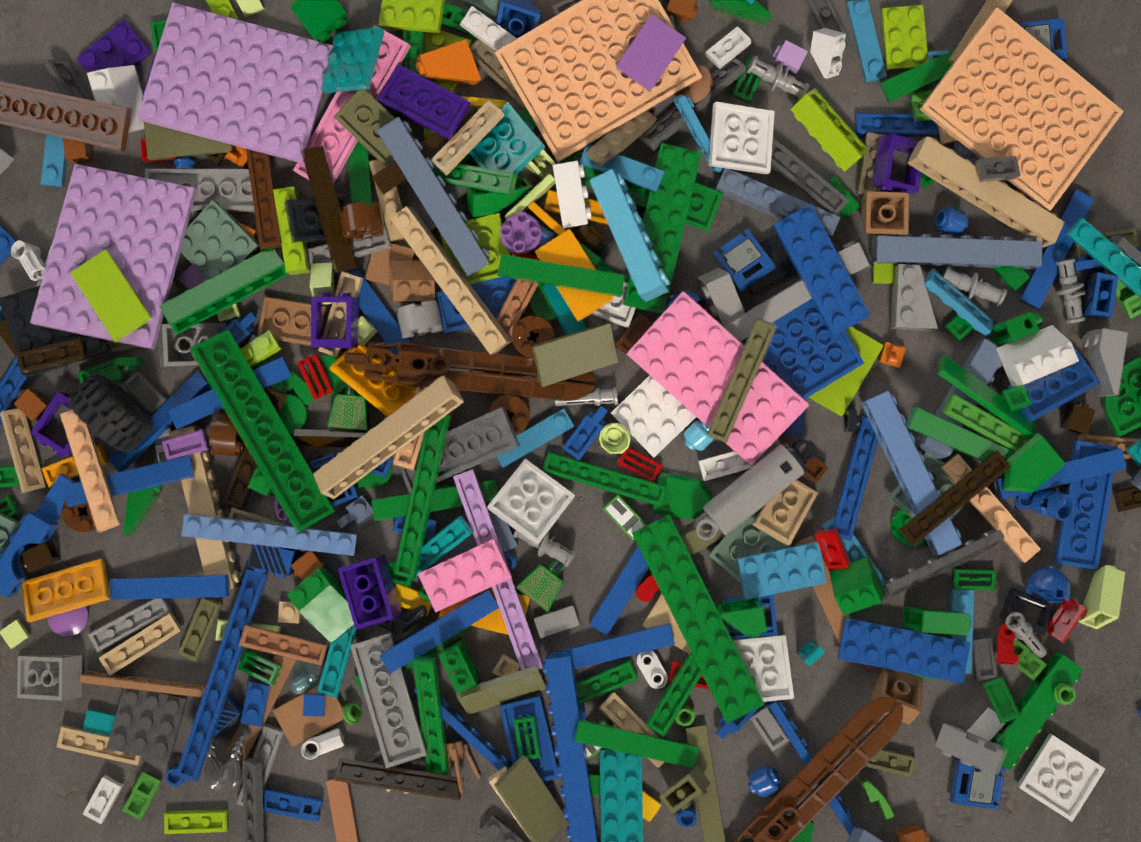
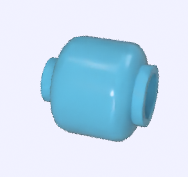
(697, 436)

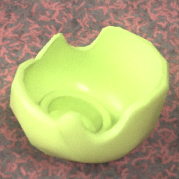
(614, 438)

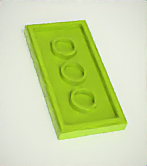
(111, 295)
(840, 393)

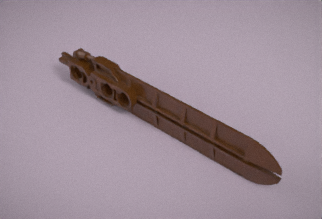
(470, 381)
(817, 768)

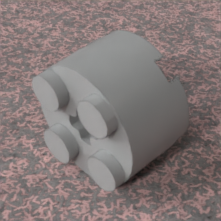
(419, 319)

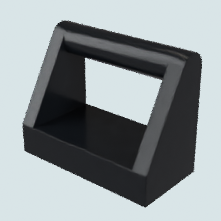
(1043, 620)

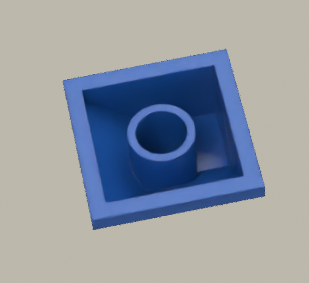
(518, 16)

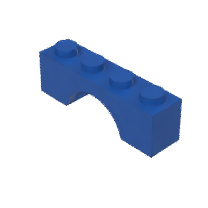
(33, 529)

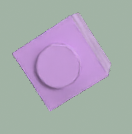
(789, 56)

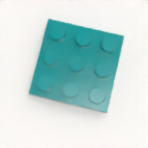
(352, 60)
(508, 144)

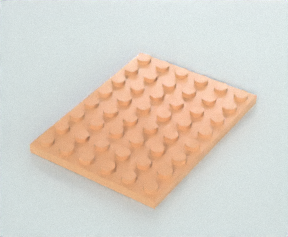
(574, 81)
(1024, 102)

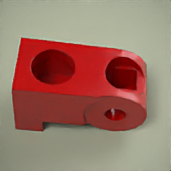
(646, 589)
(1005, 647)

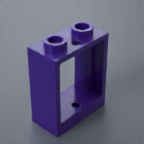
(883, 165)
(351, 321)
(59, 399)

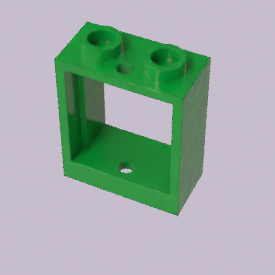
(457, 658)

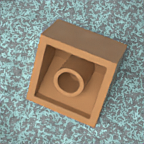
(885, 212)
(410, 282)
(905, 688)

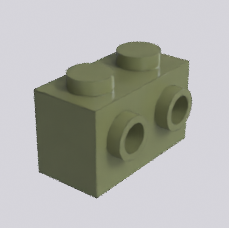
(685, 789)

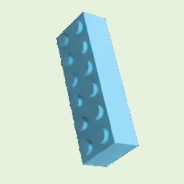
(628, 233)

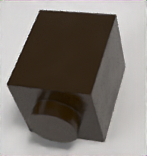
(1078, 418)
(40, 556)

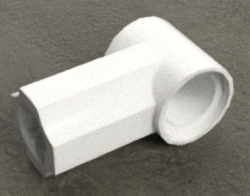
(30, 259)
(324, 743)

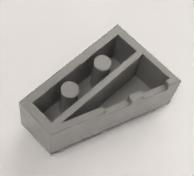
(854, 257)
(721, 296)
(910, 300)
(971, 749)

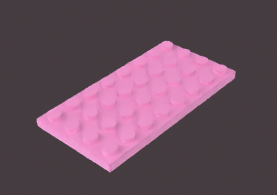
(695, 362)

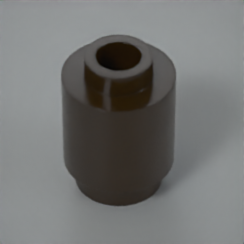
(590, 238)

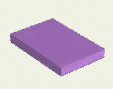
(650, 53)

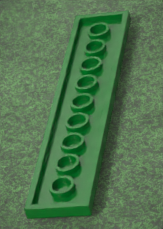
(261, 430)
(698, 619)

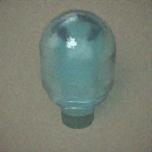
(302, 683)

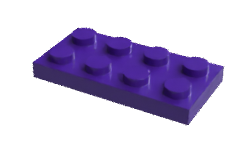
(424, 102)

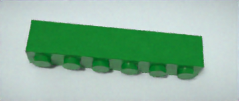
(223, 290)
(1035, 707)

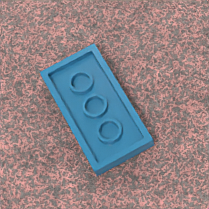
(781, 570)

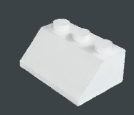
(121, 88)
(1036, 355)

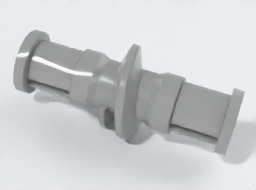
(777, 77)
(974, 286)
(1070, 291)
(550, 547)

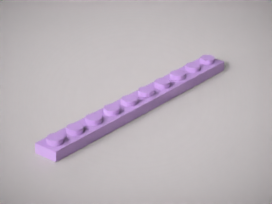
(504, 591)

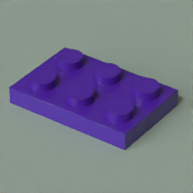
(115, 49)

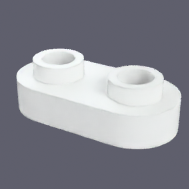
(652, 669)

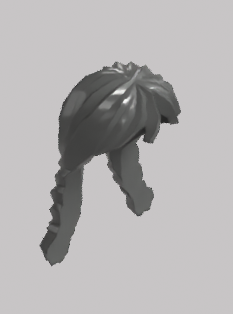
(225, 775)

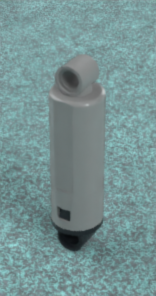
(755, 488)

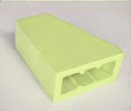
(1103, 597)

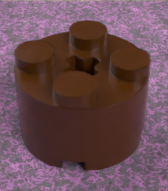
(361, 220)
(521, 332)
(516, 406)
(224, 436)
(77, 517)

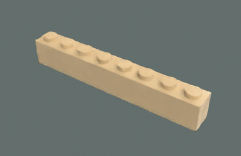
(991, 196)
(451, 280)
(388, 437)
(203, 499)

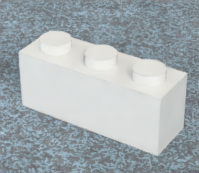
(571, 194)

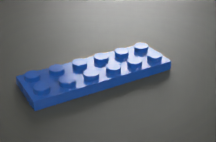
(821, 270)
(1083, 532)
(903, 650)

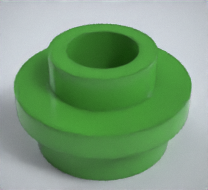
(1070, 694)
(352, 713)
(685, 721)

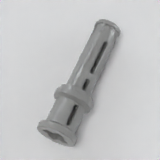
(596, 397)
(1036, 647)

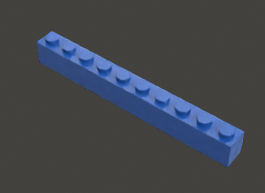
(572, 754)

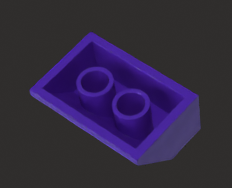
(370, 592)

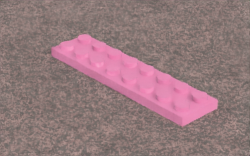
(329, 133)

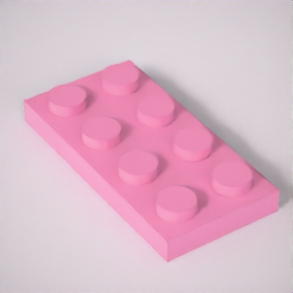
(465, 575)

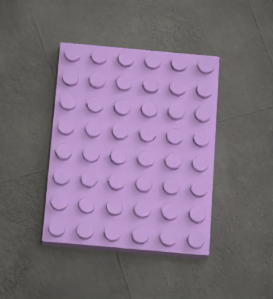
(236, 83)
(141, 228)

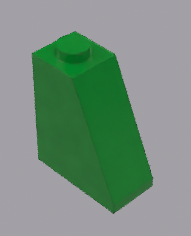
(936, 620)

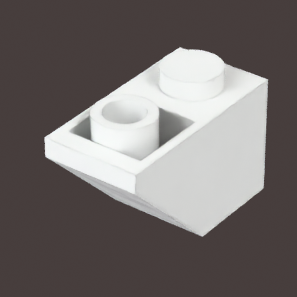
(827, 51)

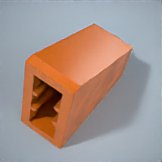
(449, 64)

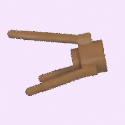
(455, 752)

